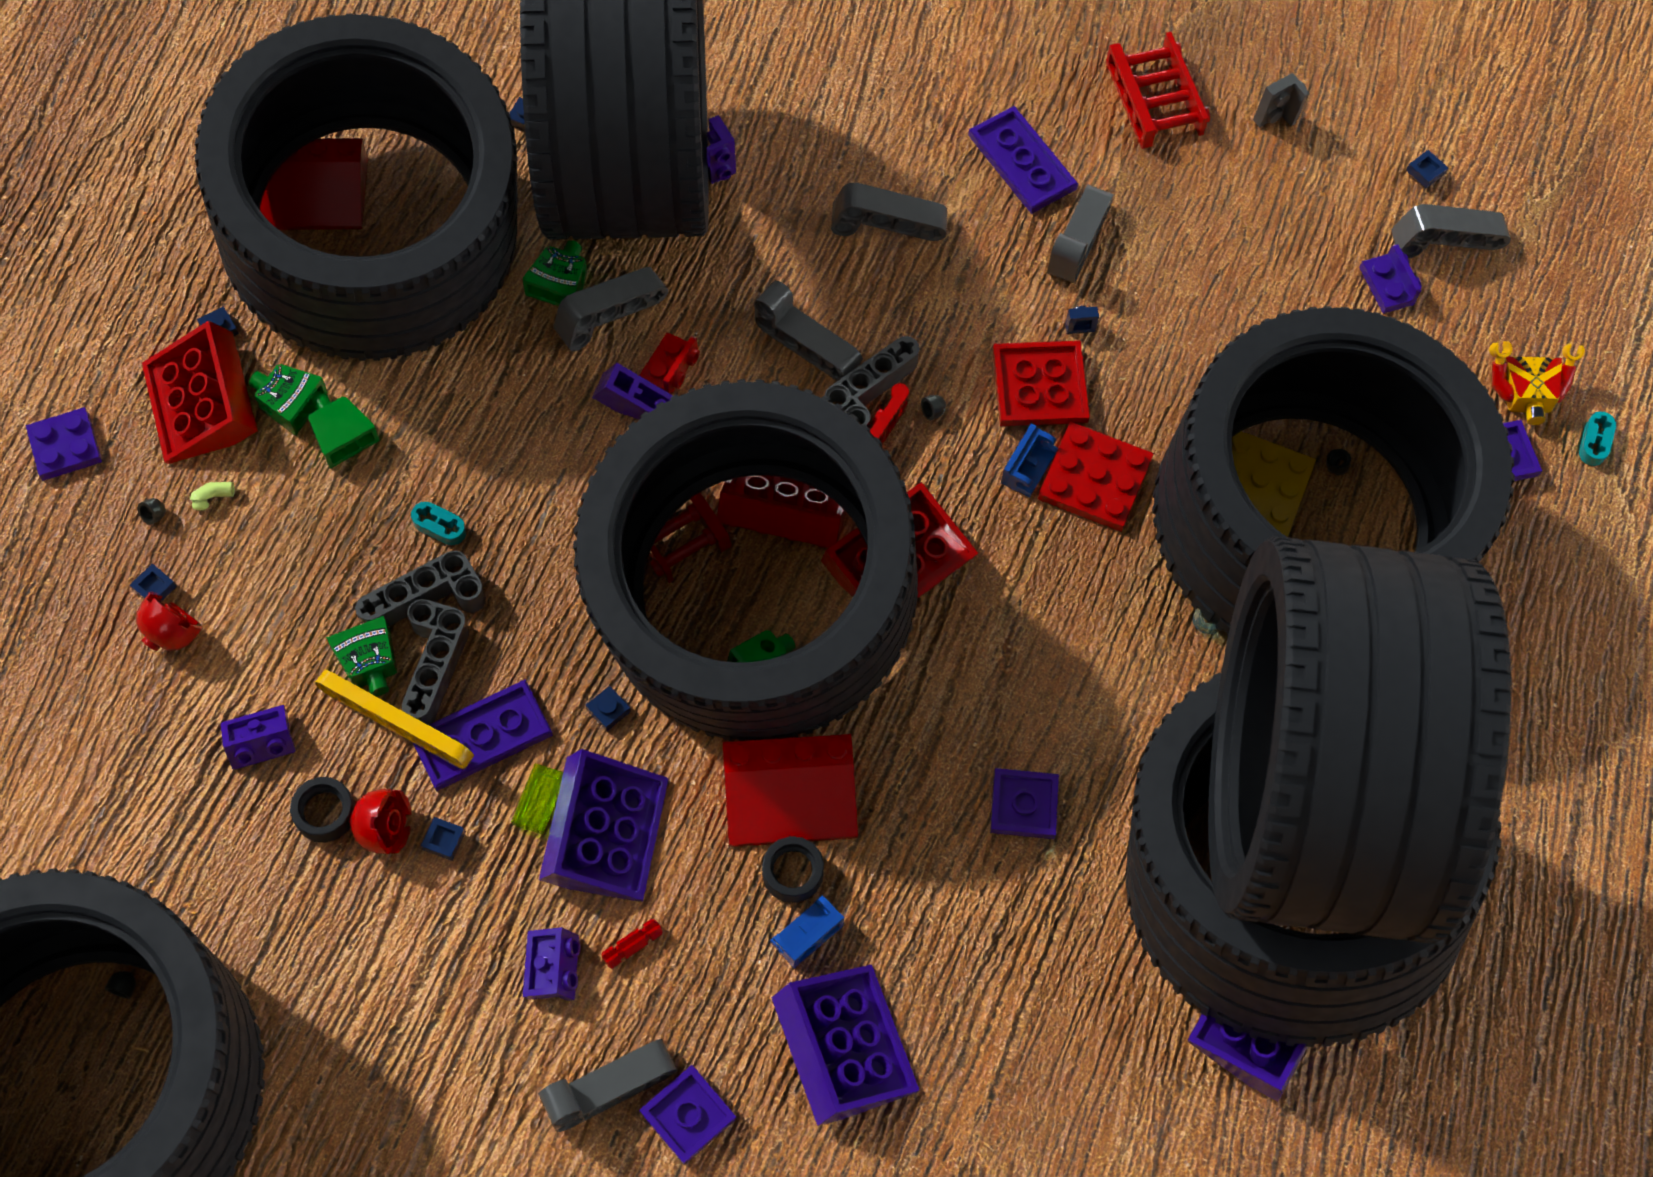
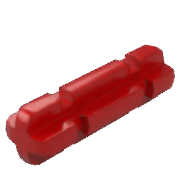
(632, 943)

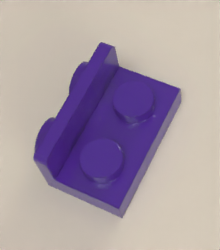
(720, 151)
(1391, 280)
(257, 737)
(551, 964)

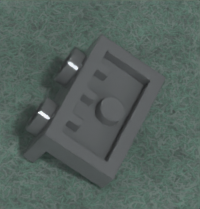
(1282, 99)

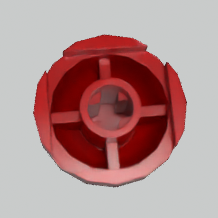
(165, 624)
(380, 821)

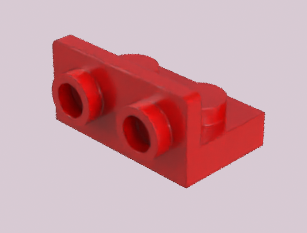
(670, 362)

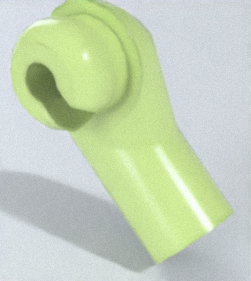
(209, 490)

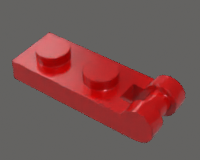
(886, 419)

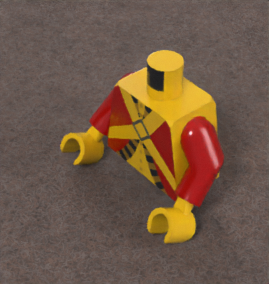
(1532, 382)

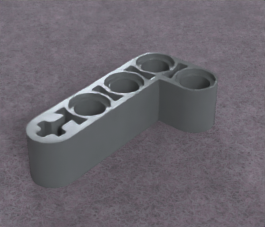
(888, 211)
(1449, 227)
(1080, 234)
(606, 302)
(803, 334)
(897, 358)
(410, 586)
(429, 666)
(607, 1086)

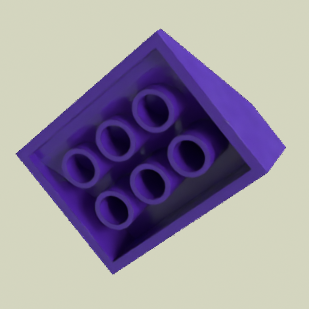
(604, 827)
(844, 1043)
(1253, 1061)

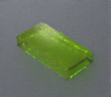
(538, 799)

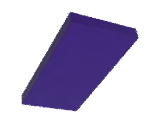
(1022, 159)
(489, 729)

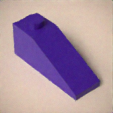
(628, 392)

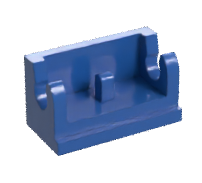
(1029, 461)
(808, 932)

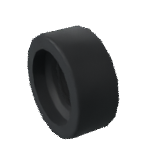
(308, 791)
(792, 844)

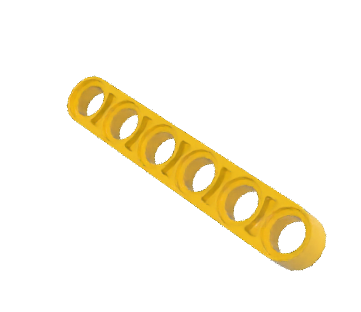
(394, 719)

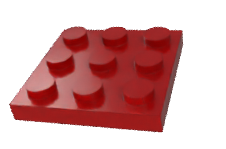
(1040, 383)
(1095, 476)

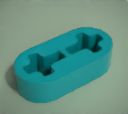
(1603, 440)
(436, 529)

